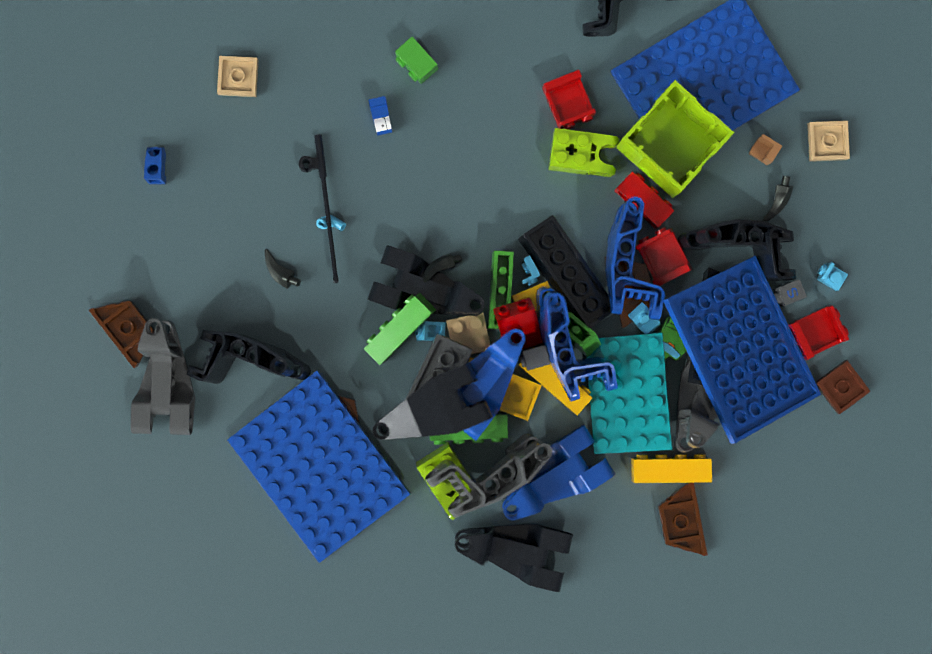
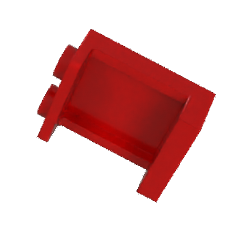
(568, 100)
(664, 256)
(519, 316)
(819, 331)

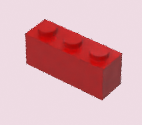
(655, 208)

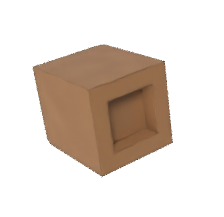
(765, 149)

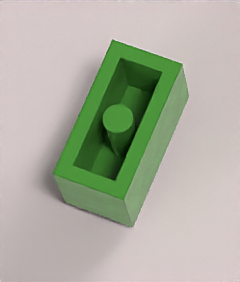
(416, 60)
(582, 336)

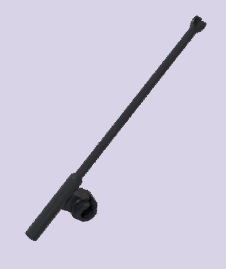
(319, 163)

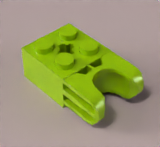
(586, 155)
(443, 491)

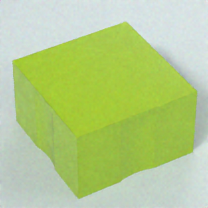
(674, 139)

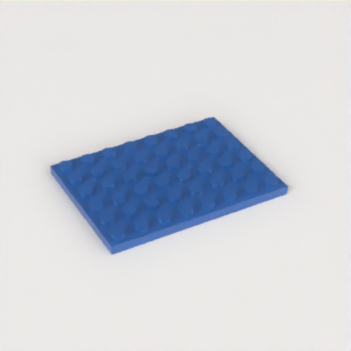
(718, 60)
(742, 349)
(319, 466)

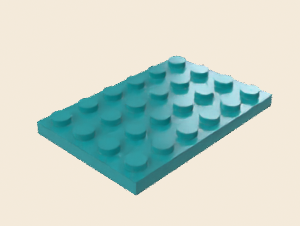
(636, 412)

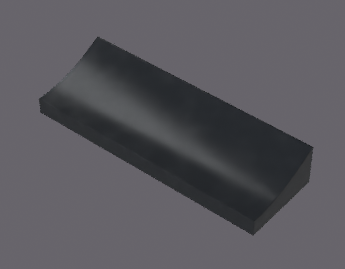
(566, 271)

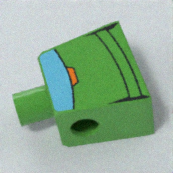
(673, 344)

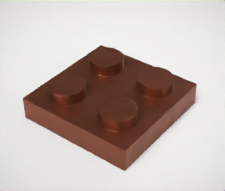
(842, 387)

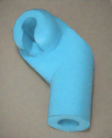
(335, 222)

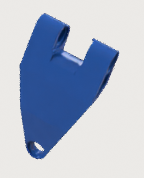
(624, 230)
(554, 318)
(493, 372)
(560, 477)

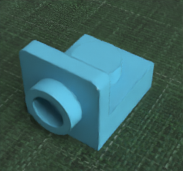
(529, 267)
(831, 276)
(641, 319)
(429, 329)

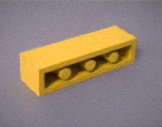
(548, 379)
(671, 469)

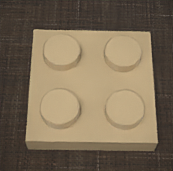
(237, 76)
(828, 141)
(470, 332)

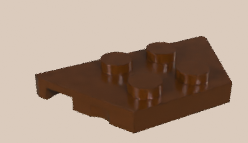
(641, 273)
(124, 326)
(682, 521)

